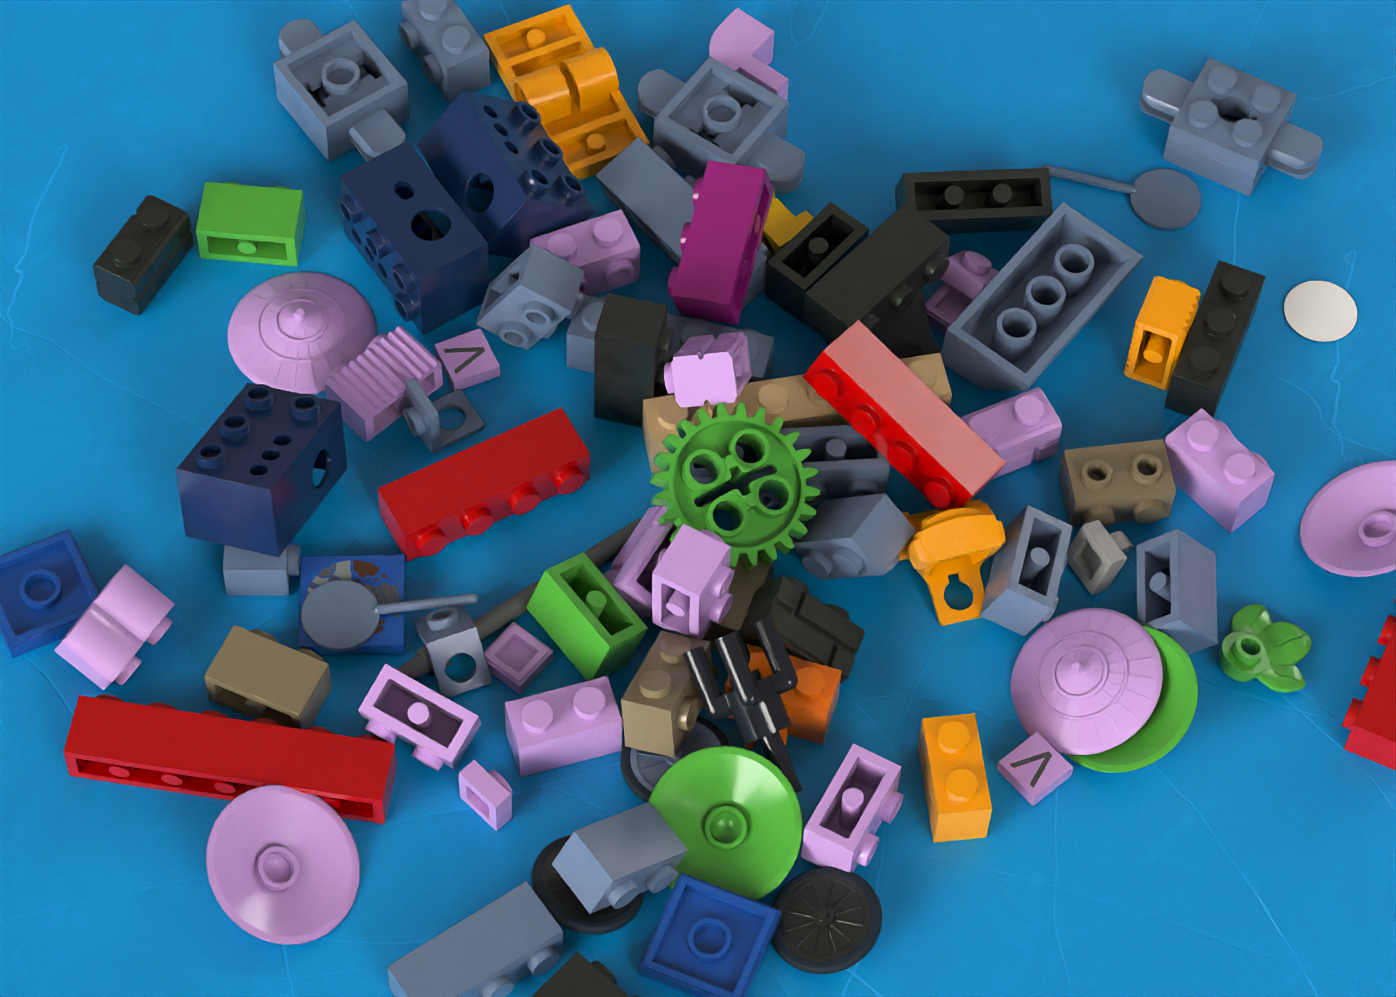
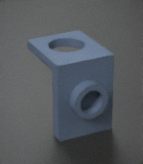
(423, 417)
(447, 634)

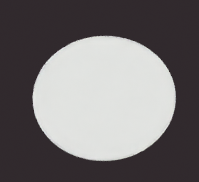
(1320, 311)

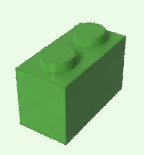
(251, 223)
(586, 617)

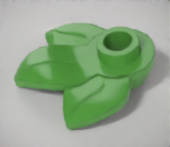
(1264, 650)

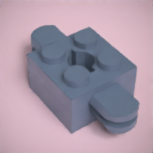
(341, 89)
(727, 105)
(1222, 147)

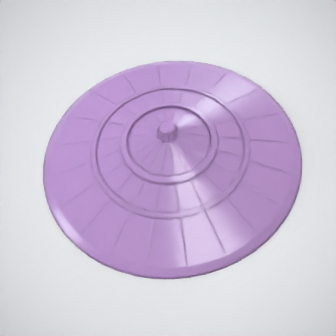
(299, 330)
(1353, 522)
(1087, 680)
(282, 864)

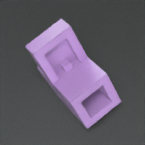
(748, 49)

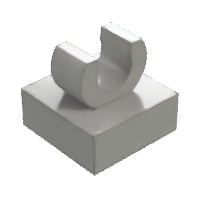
(1097, 555)

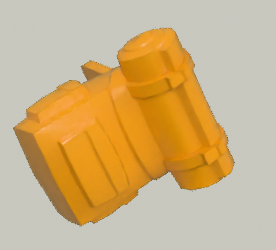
(950, 545)

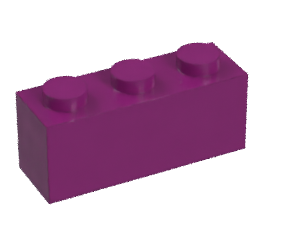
(721, 242)

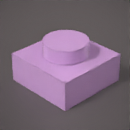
(969, 273)
(486, 794)

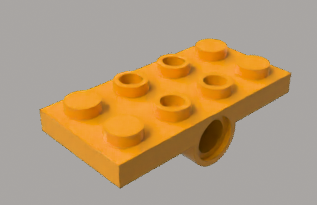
(569, 84)

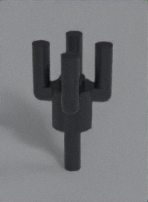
(754, 699)

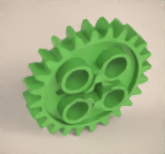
(713, 445)

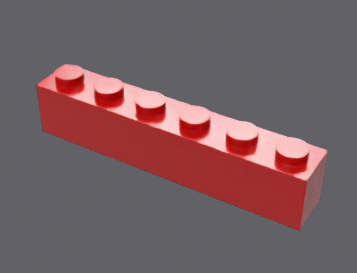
(227, 756)

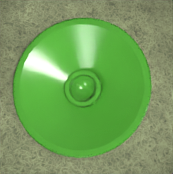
(1168, 720)
(732, 817)

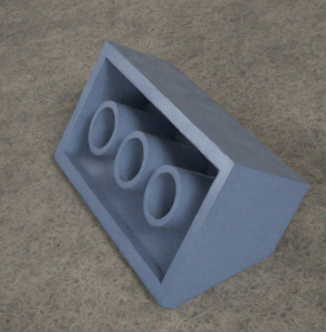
(1037, 302)

